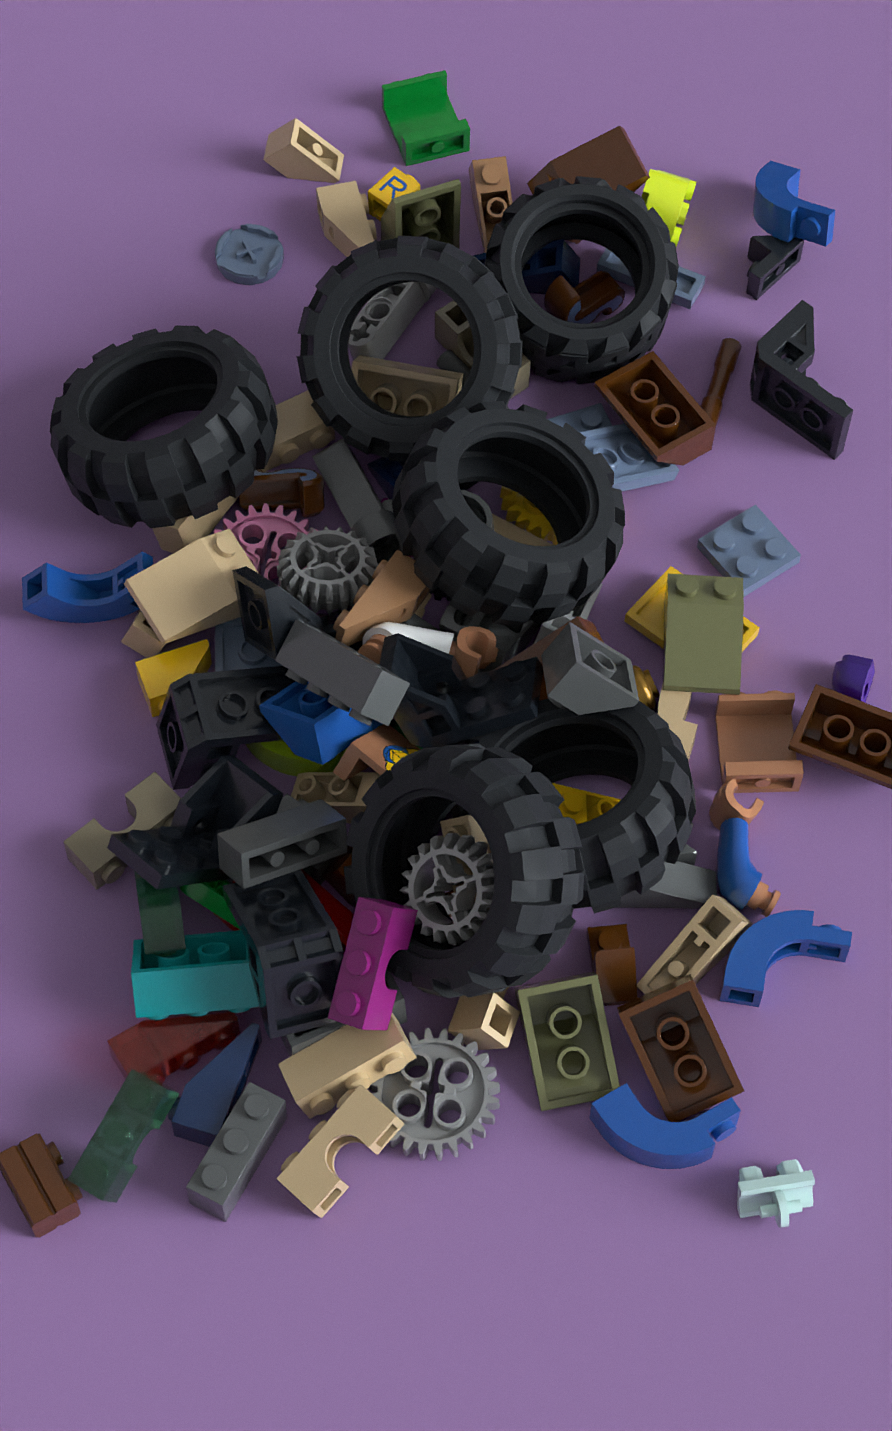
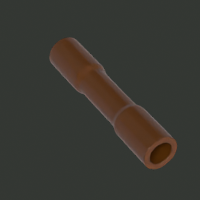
(723, 368)

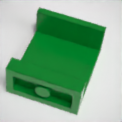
(424, 118)

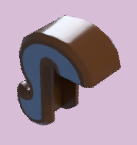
(585, 300)
(286, 487)

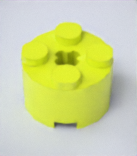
(666, 195)

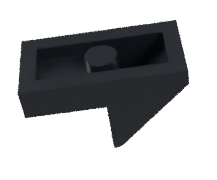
(771, 261)

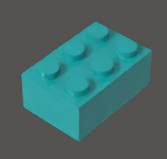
(194, 981)

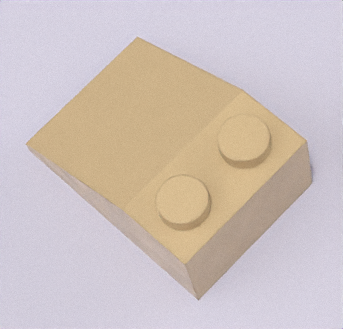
(191, 587)

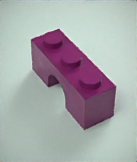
(374, 936)

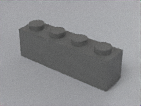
(341, 673)

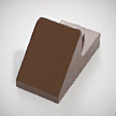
(613, 962)

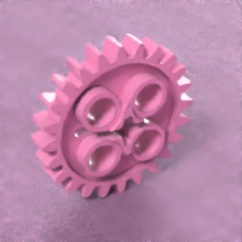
(262, 526)

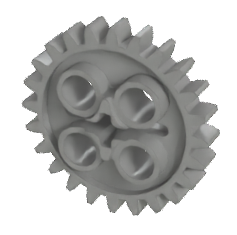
(470, 1098)

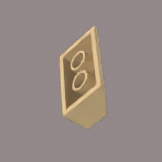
(404, 386)

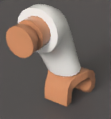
(472, 650)

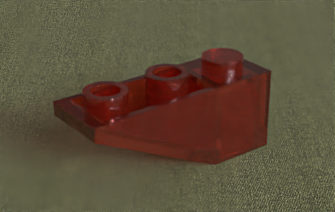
(171, 1043)

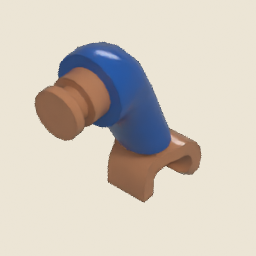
(736, 875)

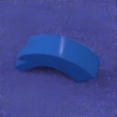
(783, 213)
(82, 597)
(772, 940)
(659, 1142)

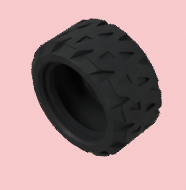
(606, 217)

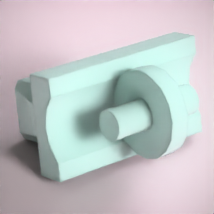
(776, 1194)

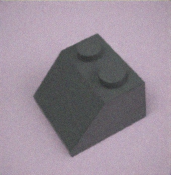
(587, 674)

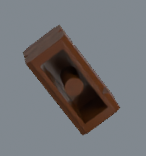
(39, 1184)

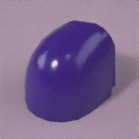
(853, 676)

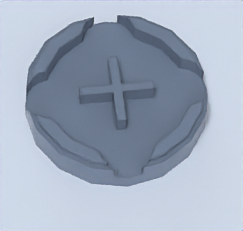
(249, 254)

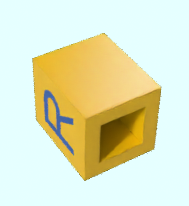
(392, 185)

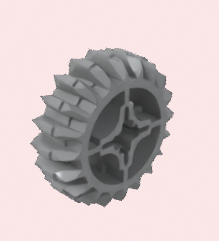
(328, 561)
(439, 862)

